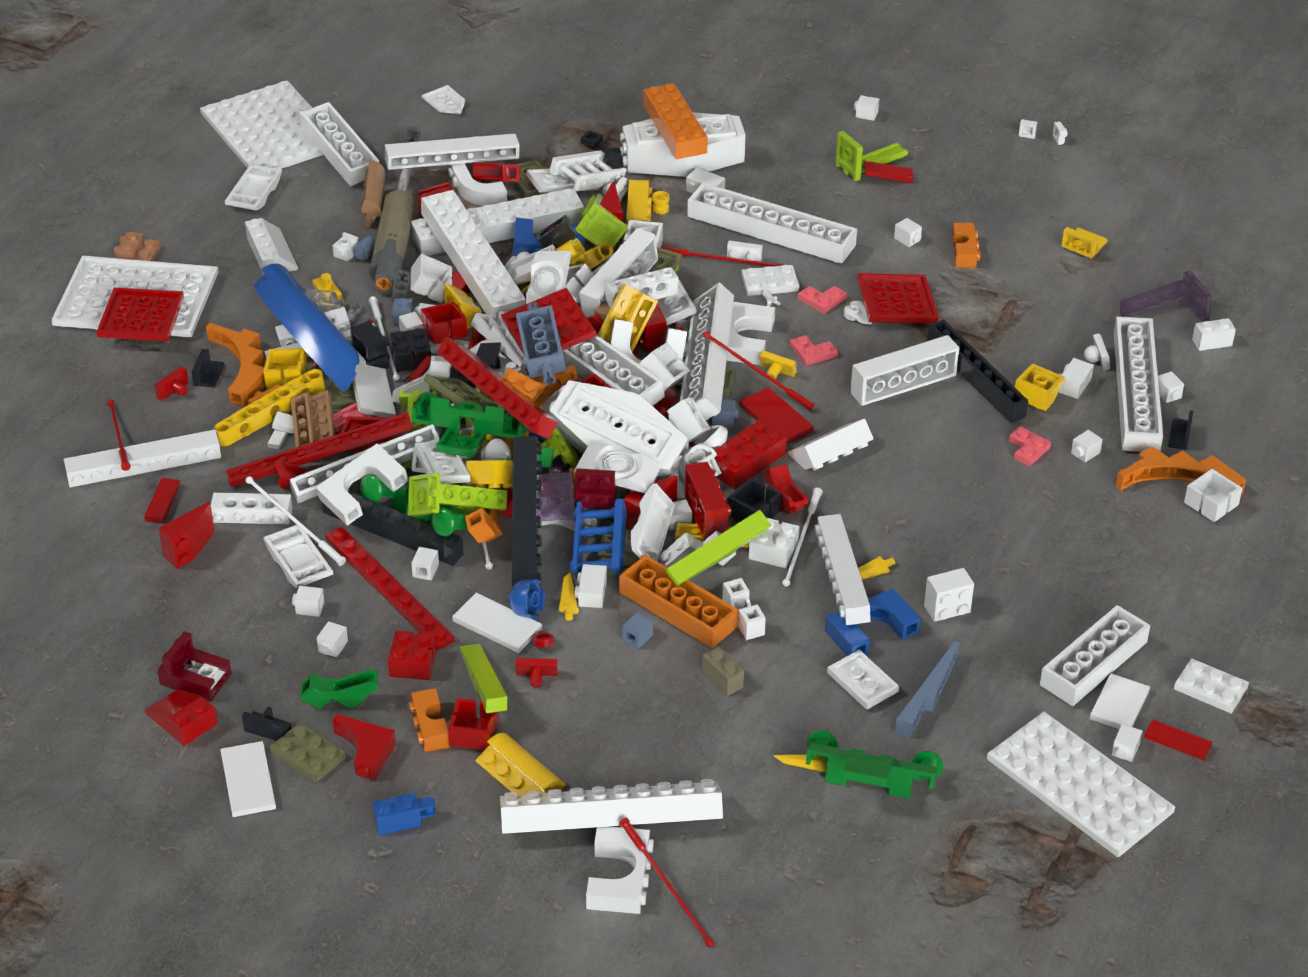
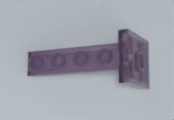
(1188, 289)
(557, 494)

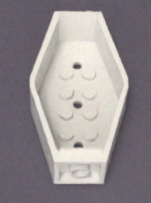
(647, 153)
(612, 406)

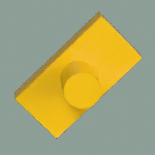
(325, 283)
(777, 364)

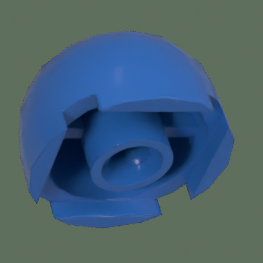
(527, 598)

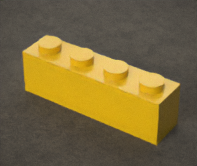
(639, 201)

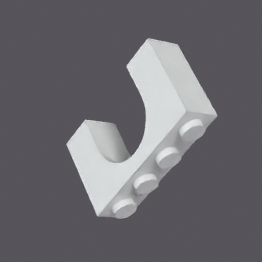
(749, 317)
(622, 333)
(374, 461)
(624, 893)

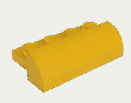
(629, 306)
(516, 767)

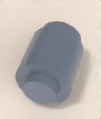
(364, 248)

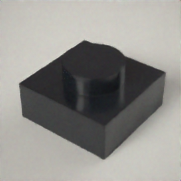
(591, 139)

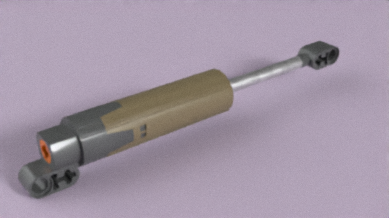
(393, 235)

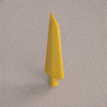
(876, 567)
(568, 601)
(800, 761)

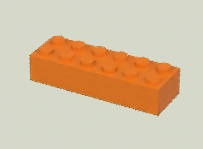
(675, 121)
(683, 606)

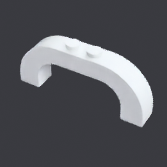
(473, 191)

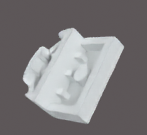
(697, 455)

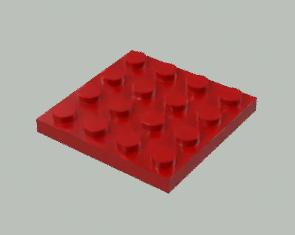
(897, 298)
(140, 314)
(570, 320)

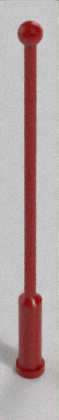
(684, 252)
(790, 392)
(125, 465)
(636, 839)

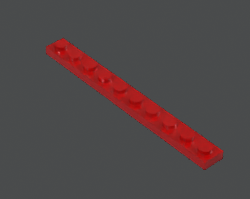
(321, 448)
(388, 586)

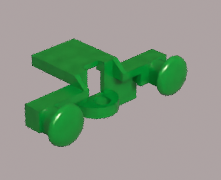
(437, 411)
(444, 522)
(872, 769)

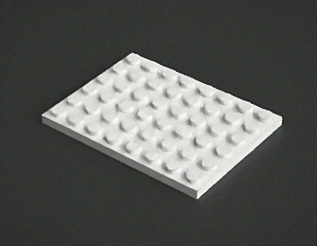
(264, 126)
(97, 276)

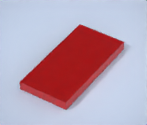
(776, 413)

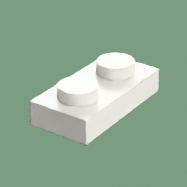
(744, 251)

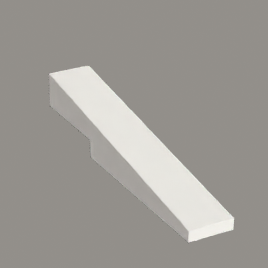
(494, 333)

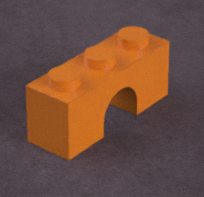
(966, 245)
(426, 708)

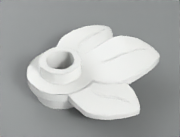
(857, 312)

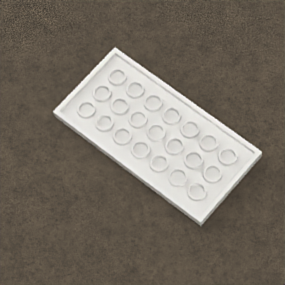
(1081, 784)

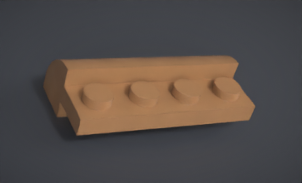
(373, 192)
(312, 417)

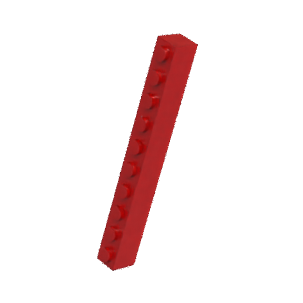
(497, 388)

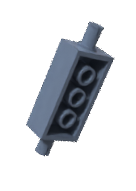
(541, 342)

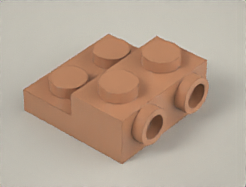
(135, 247)

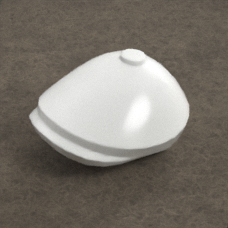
(713, 438)
(496, 450)

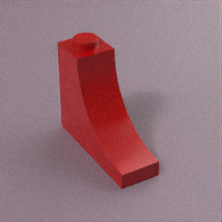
(371, 742)

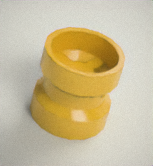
(660, 203)

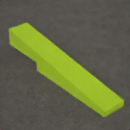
(719, 548)
(484, 678)

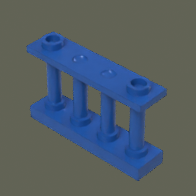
(617, 530)

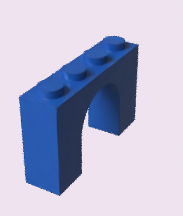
(525, 239)
(883, 607)

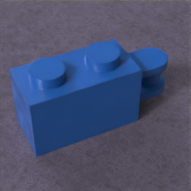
(401, 812)

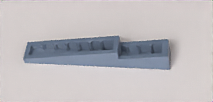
(927, 694)

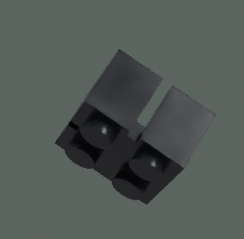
(406, 343)
(370, 344)
(750, 499)

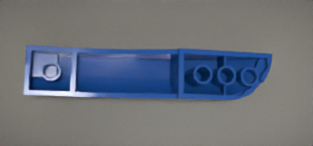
(308, 324)

